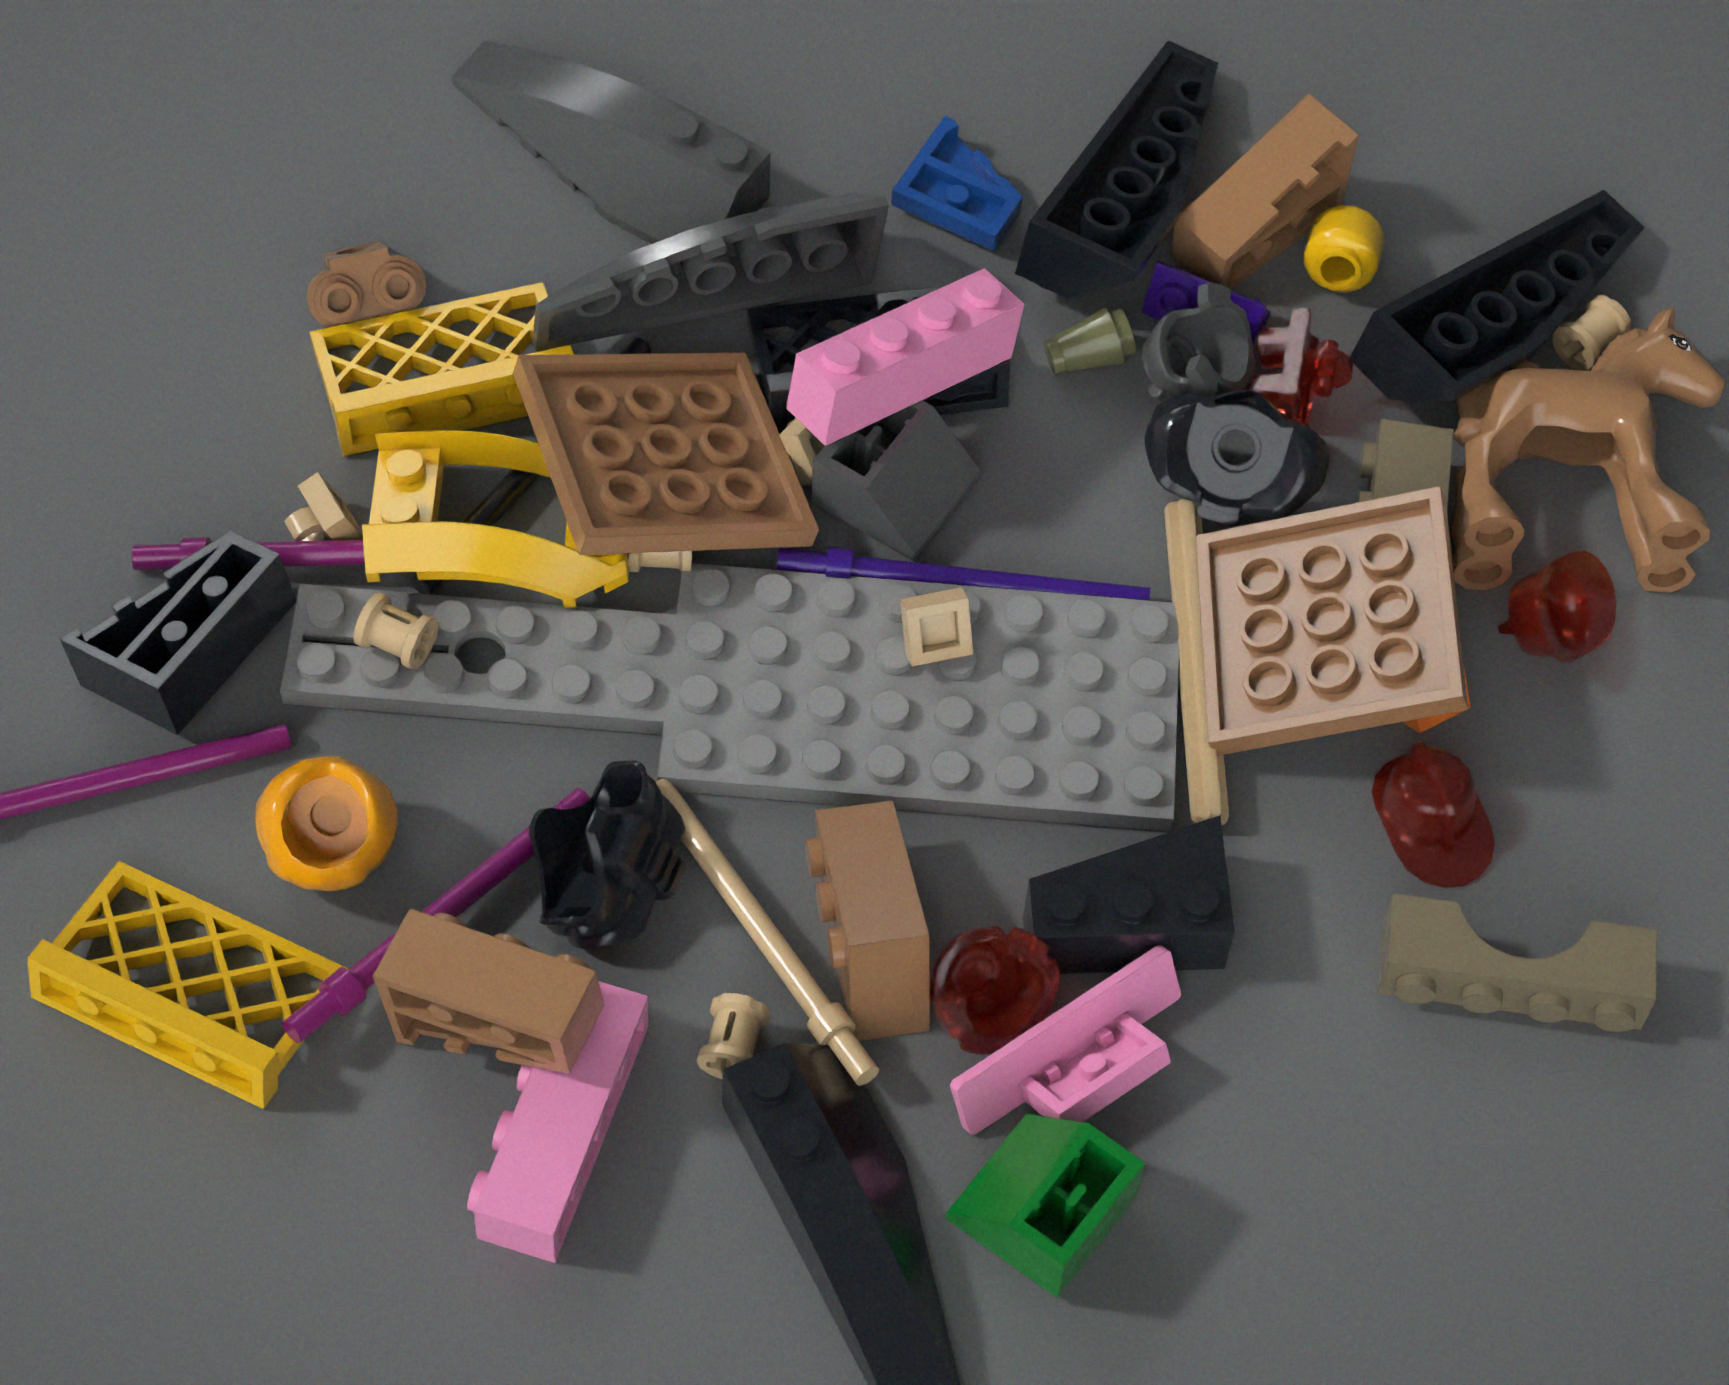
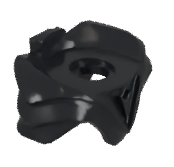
(1271, 485)
(632, 843)

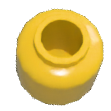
(1343, 248)

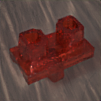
(1305, 364)

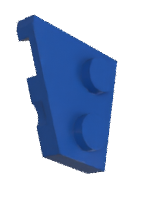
(958, 189)

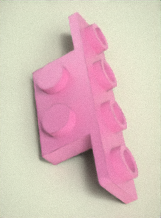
(1079, 1053)

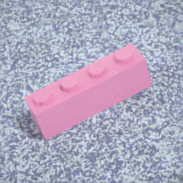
(904, 356)
(557, 1135)

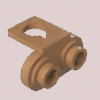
(364, 285)

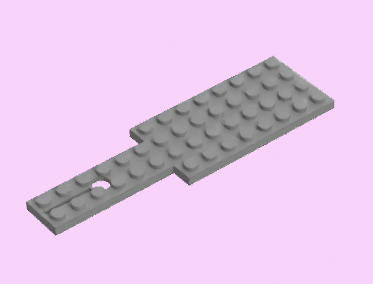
(805, 690)

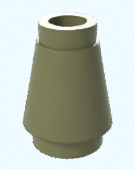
(1091, 343)

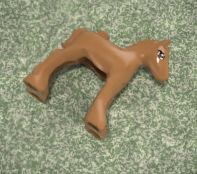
(1584, 421)

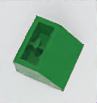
(1048, 1197)

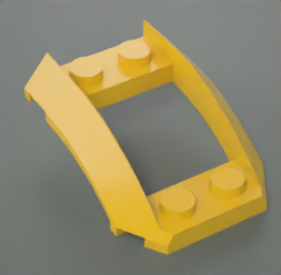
(408, 537)

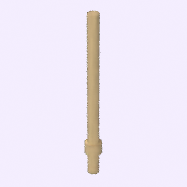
(827, 1020)

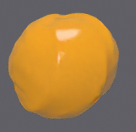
(326, 823)

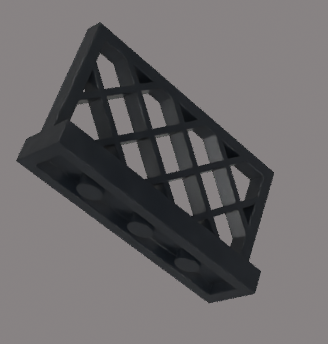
(809, 319)

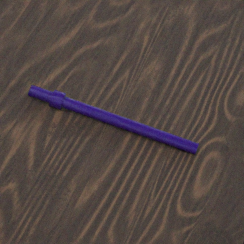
(842, 564)

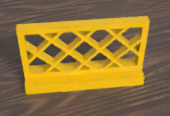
(448, 396)
(149, 1015)

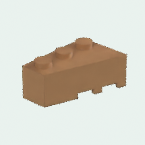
(1267, 196)
(873, 918)
(486, 993)

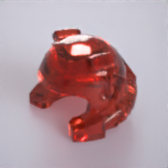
(992, 987)

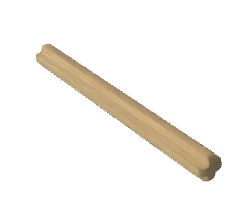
(1204, 768)

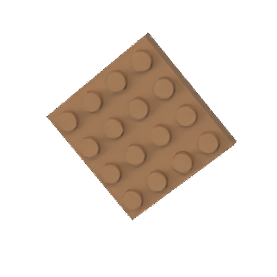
(663, 452)
(1329, 622)

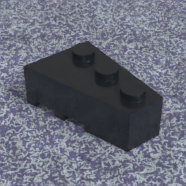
(185, 635)
(1136, 898)

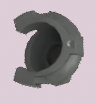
(1201, 348)

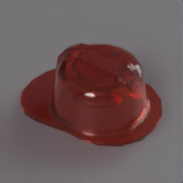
(1562, 608)
(1434, 816)

